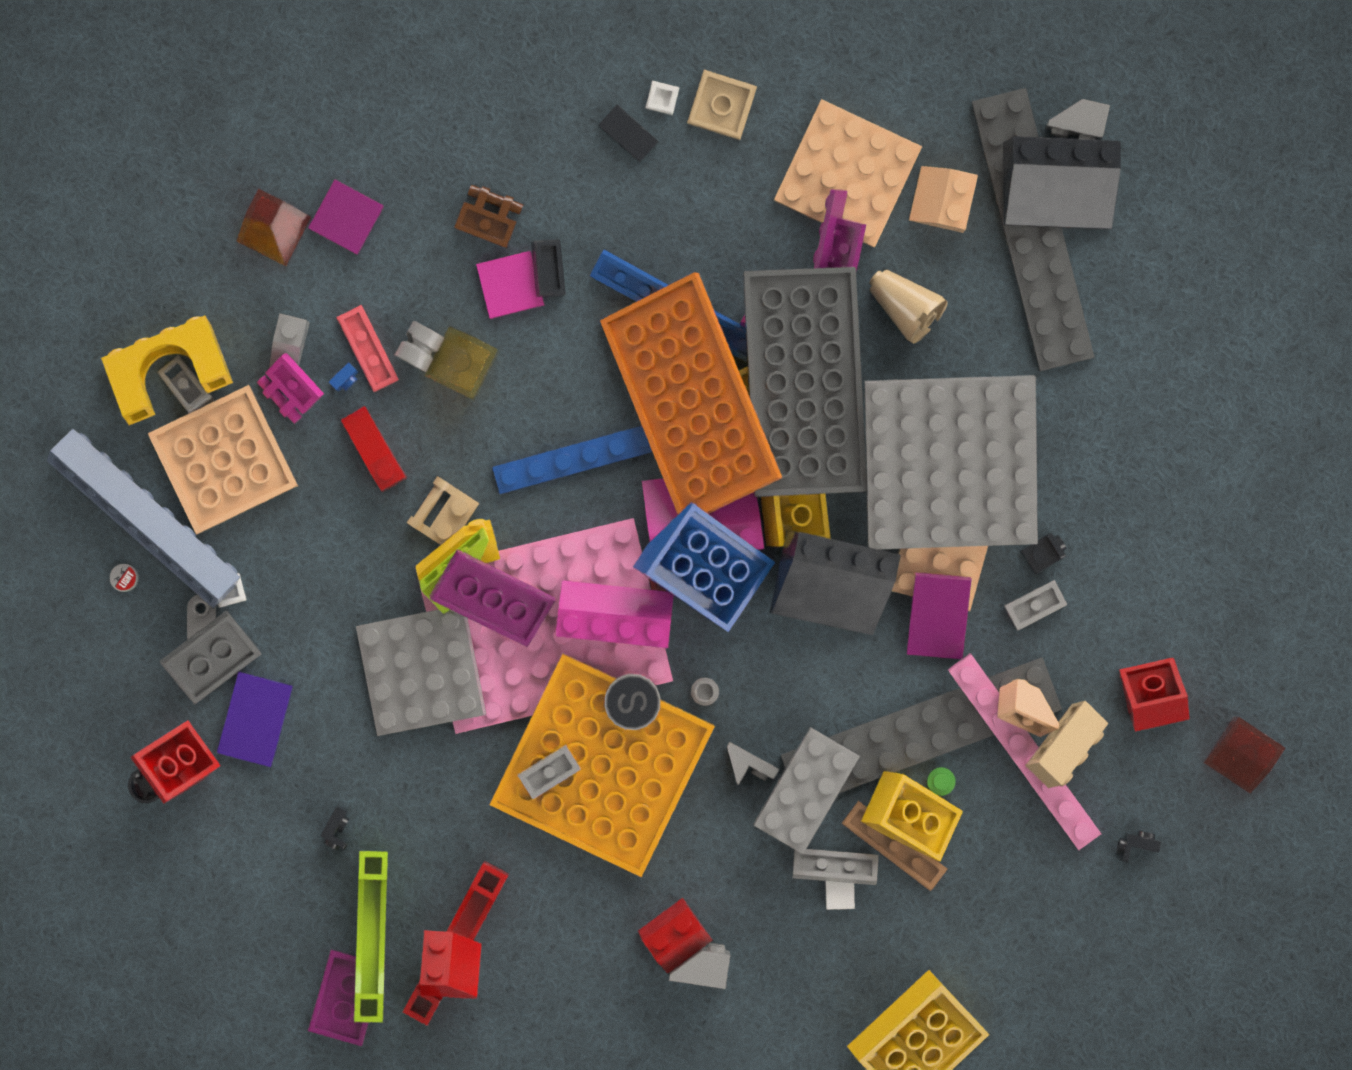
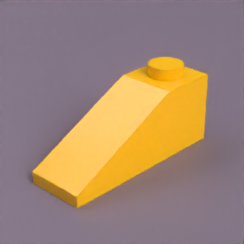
(454, 542)

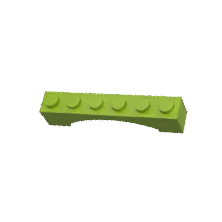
(371, 936)

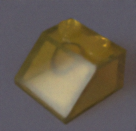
(462, 363)

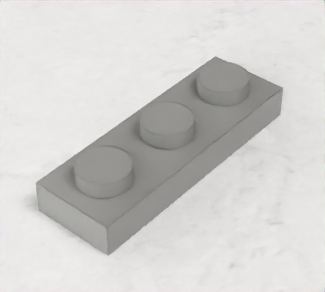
(835, 866)

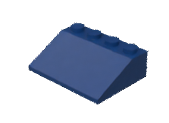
(705, 566)

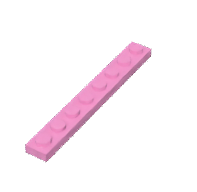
(1021, 749)

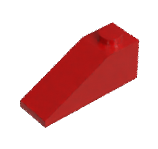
(373, 449)

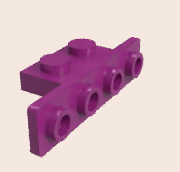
(839, 237)

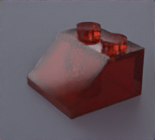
(1244, 754)

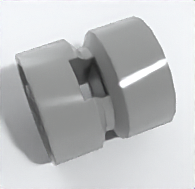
(419, 346)

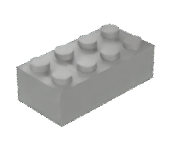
(806, 790)

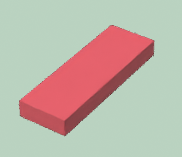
(367, 348)

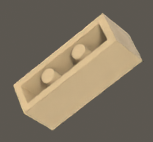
(1068, 745)

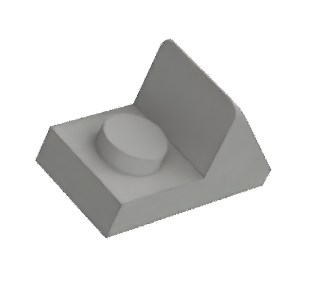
(742, 760)

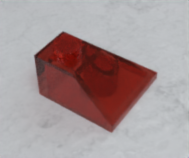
(272, 227)

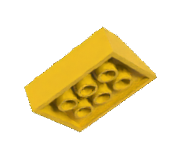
(919, 1031)

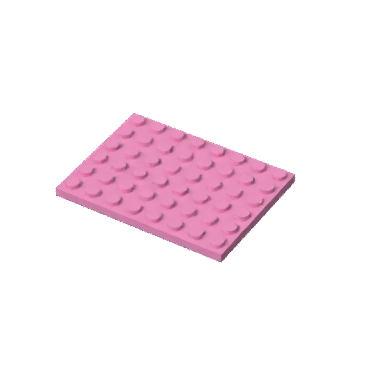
(517, 675)

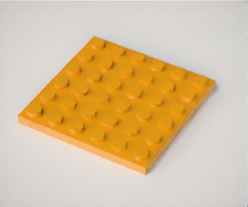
(625, 778)

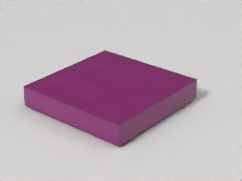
(346, 217)

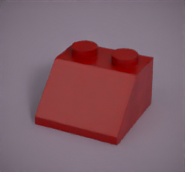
(1154, 694)
(674, 936)
(449, 965)

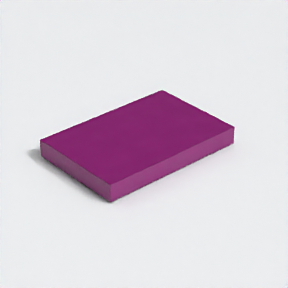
(939, 615)
(336, 1001)

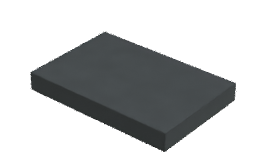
(210, 657)

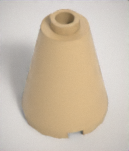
(907, 304)

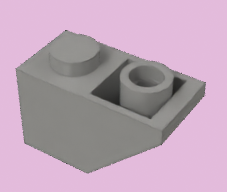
(1082, 119)

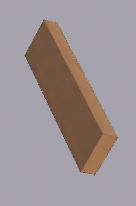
(917, 865)

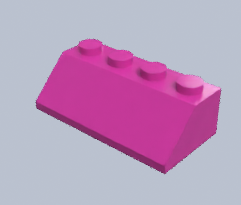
(614, 614)

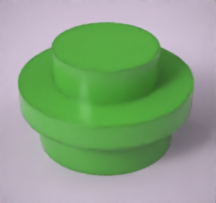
(941, 781)

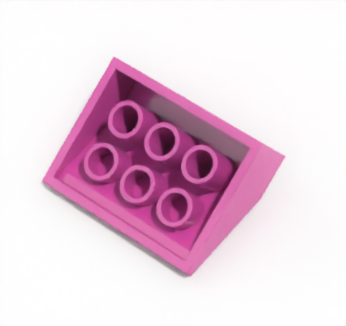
(739, 516)

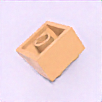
(943, 198)

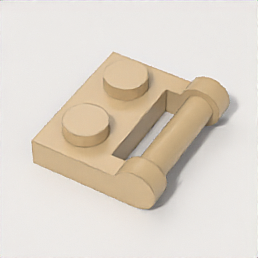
(452, 516)

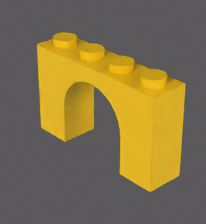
(129, 366)

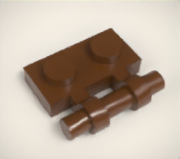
(485, 224)

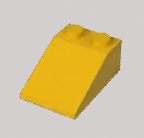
(911, 815)

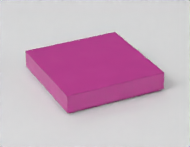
(509, 284)

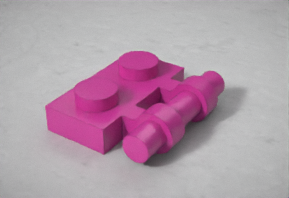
(294, 384)

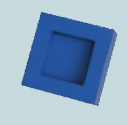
(344, 378)

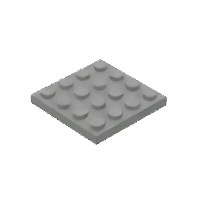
(420, 671)

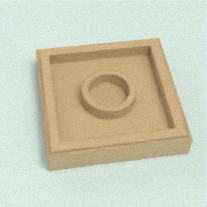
(722, 105)

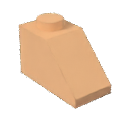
(1026, 708)

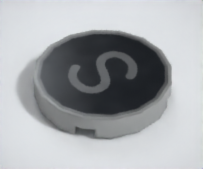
(632, 701)

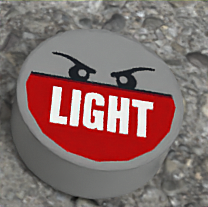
(124, 577)

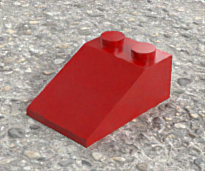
(175, 762)

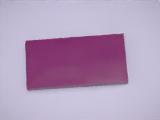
(492, 598)

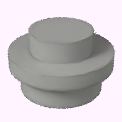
(704, 691)

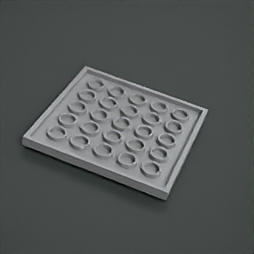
(951, 462)

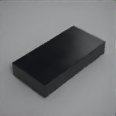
(628, 133)
(548, 268)

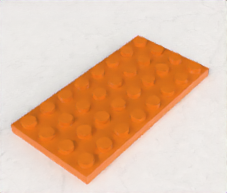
(690, 397)

